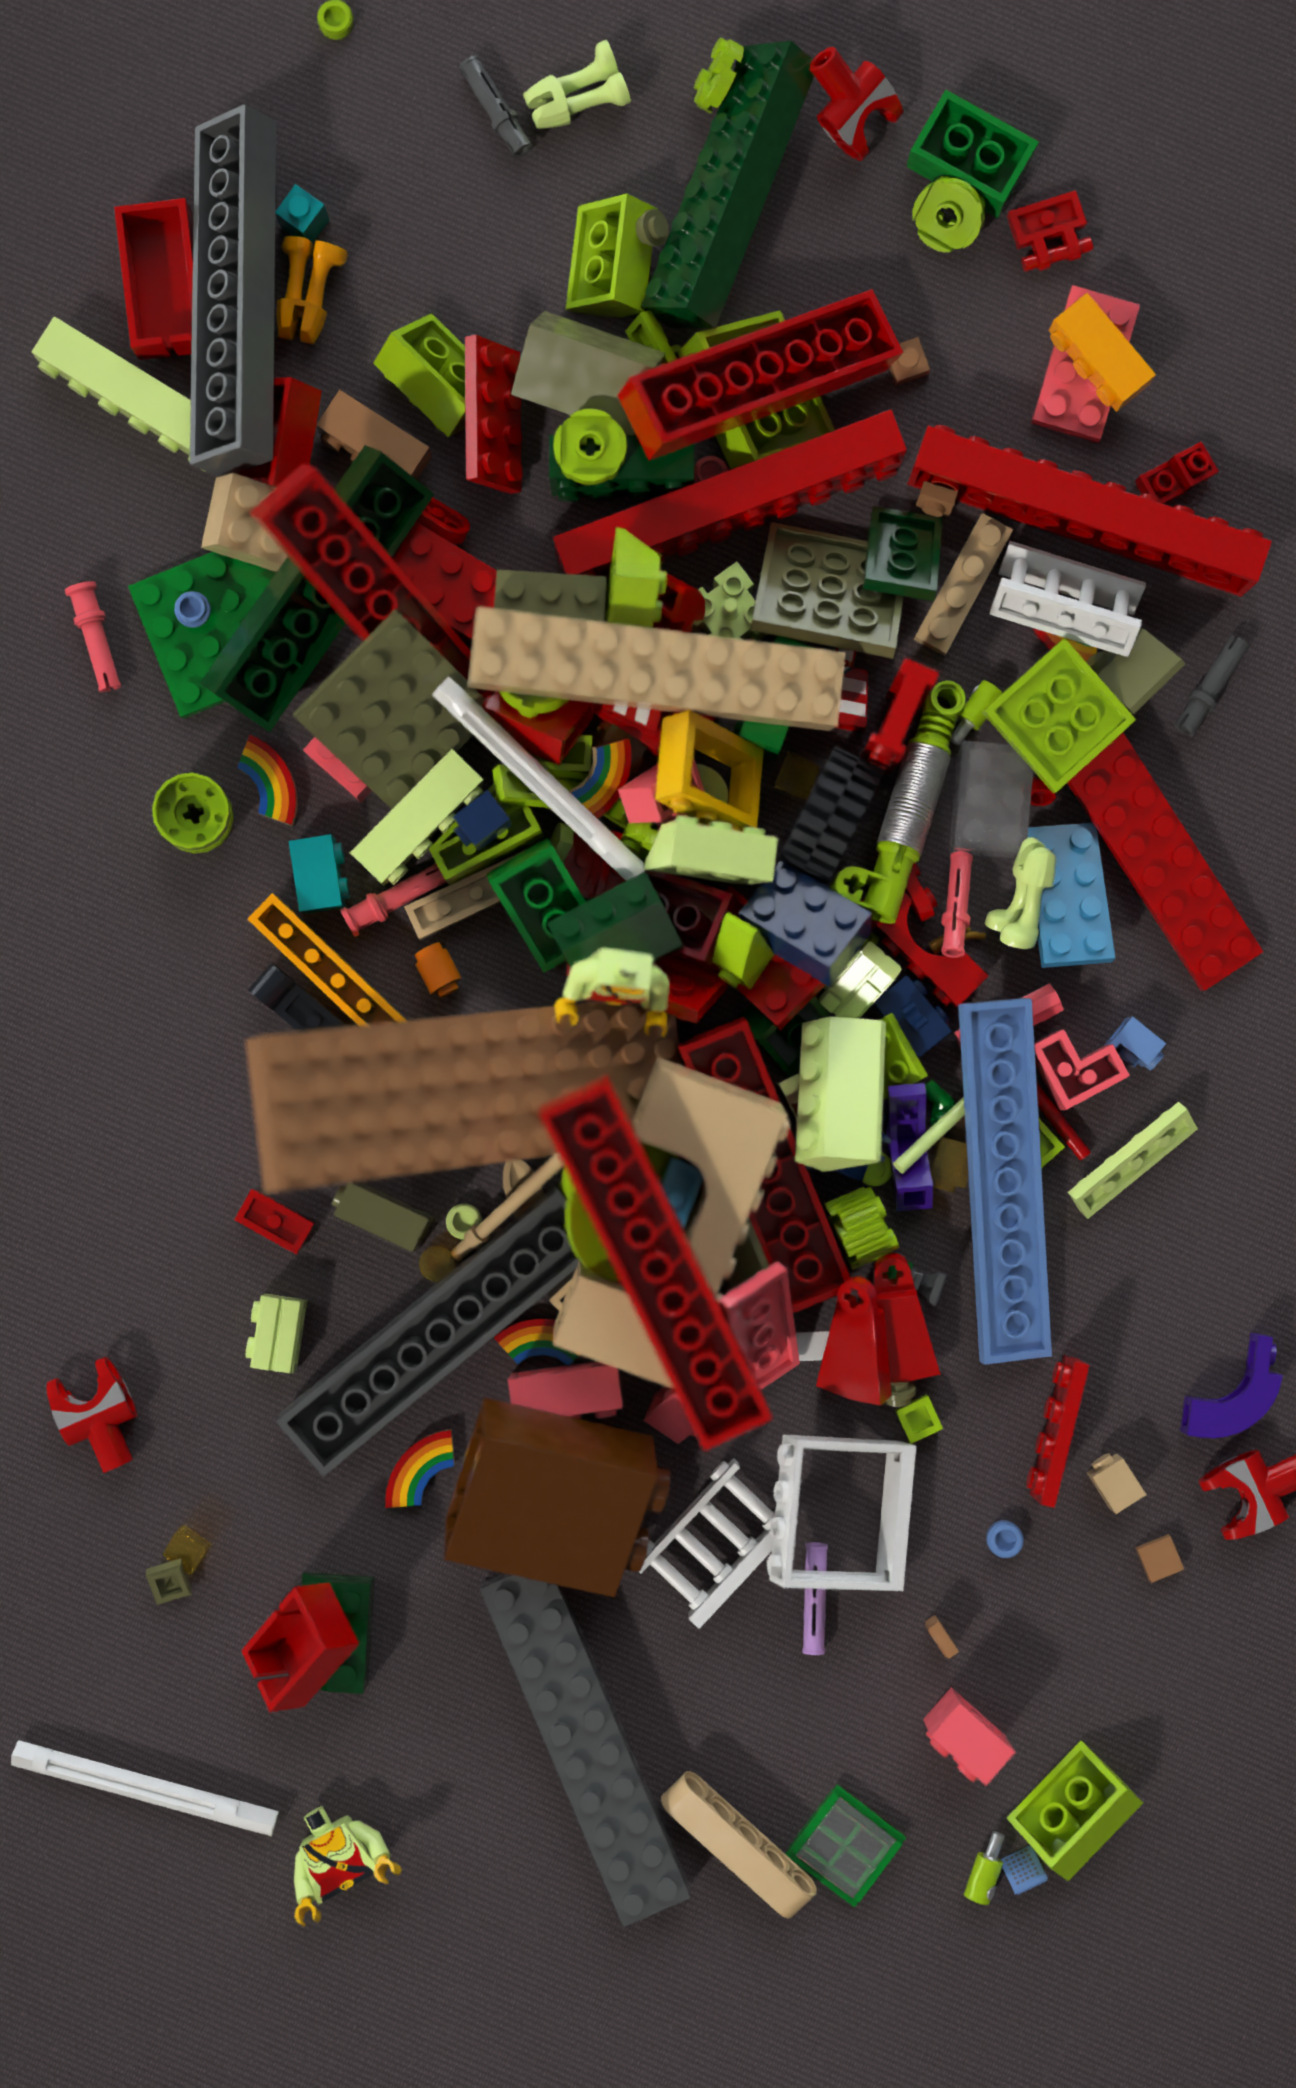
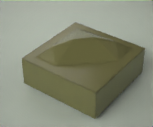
(168, 1581)

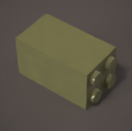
(579, 367)

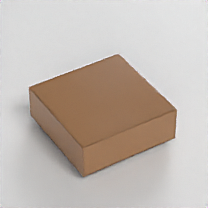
(1159, 1558)
(941, 1637)

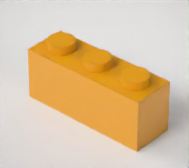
(1100, 352)

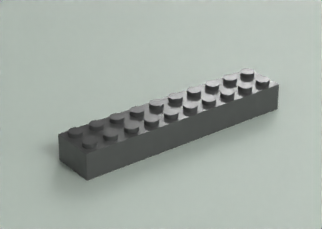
(233, 292)
(432, 1335)
(587, 1745)

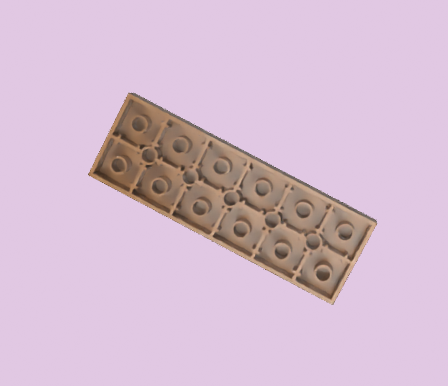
(436, 1089)

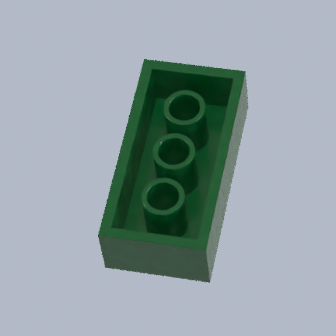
(636, 478)

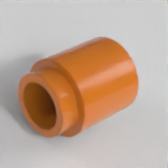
(437, 970)

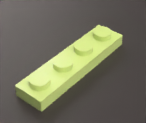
(1133, 1160)

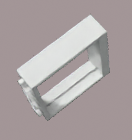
(893, 1521)

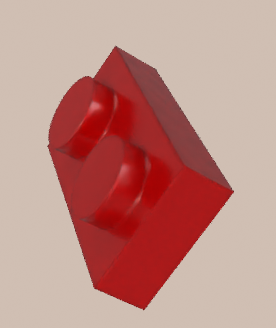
(274, 1221)

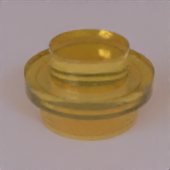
(436, 1263)

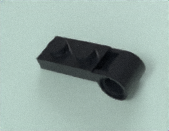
(292, 1002)

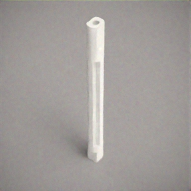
(538, 779)
(144, 1788)

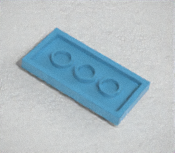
(1075, 910)

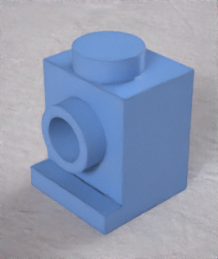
(1137, 1044)

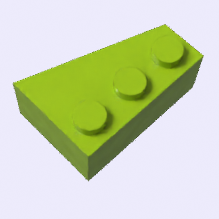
(460, 862)

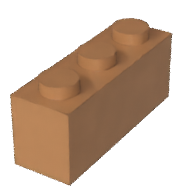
(352, 425)

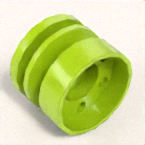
(174, 804)

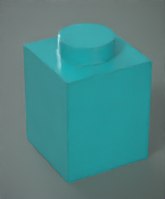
(302, 214)

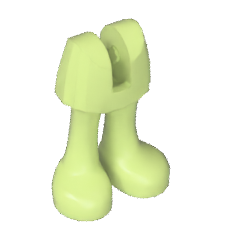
(551, 92)
(1033, 871)

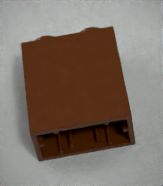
(553, 1498)

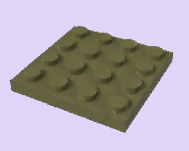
(817, 595)
(382, 710)

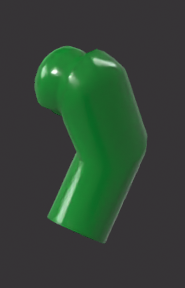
(940, 1100)

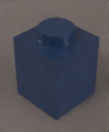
(481, 821)

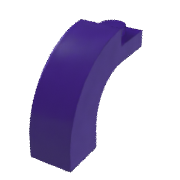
(905, 1126)
(1243, 1405)

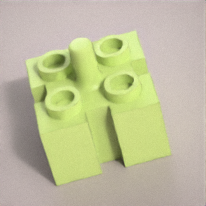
(729, 606)

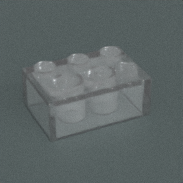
(990, 800)

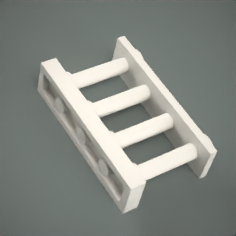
(1063, 615)
(727, 1577)

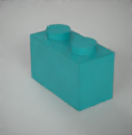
(319, 874)

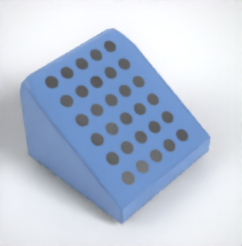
(1023, 1870)

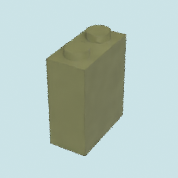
(382, 1215)

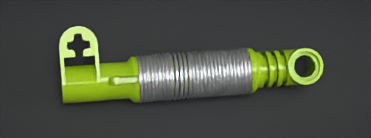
(909, 809)

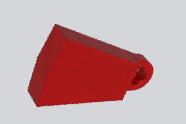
(908, 1338)
(857, 1347)

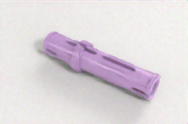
(814, 1640)

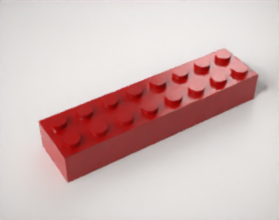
(759, 374)
(350, 564)
(789, 1215)

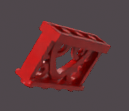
(907, 694)

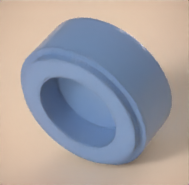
(1004, 1539)

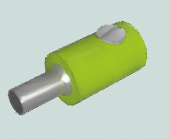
(972, 713)
(985, 1872)

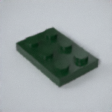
(903, 553)

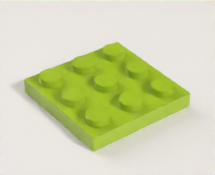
(1058, 715)

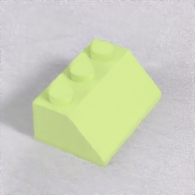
(713, 852)

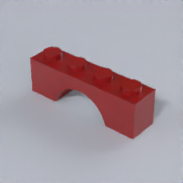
(950, 977)

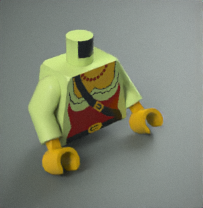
(617, 979)
(336, 1859)

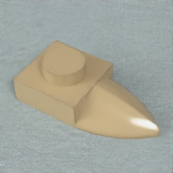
(514, 1175)

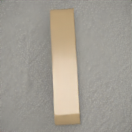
(738, 1844)

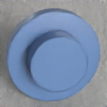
(192, 609)

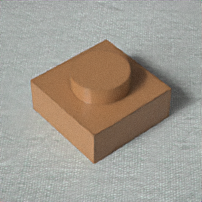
(911, 363)
(936, 499)

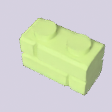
(860, 983)
(277, 1333)

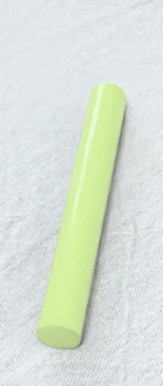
(930, 1137)

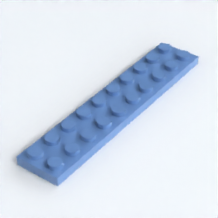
(1005, 1180)

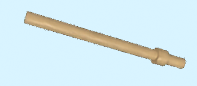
(480, 1233)

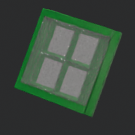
(845, 1845)

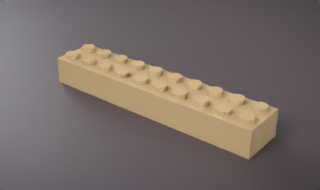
(655, 669)

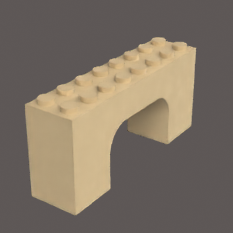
(732, 1143)

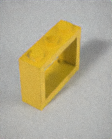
(678, 740)

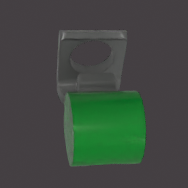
(929, 1285)

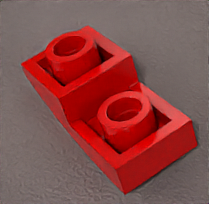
(1178, 474)

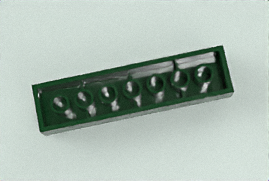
(729, 186)
(291, 619)

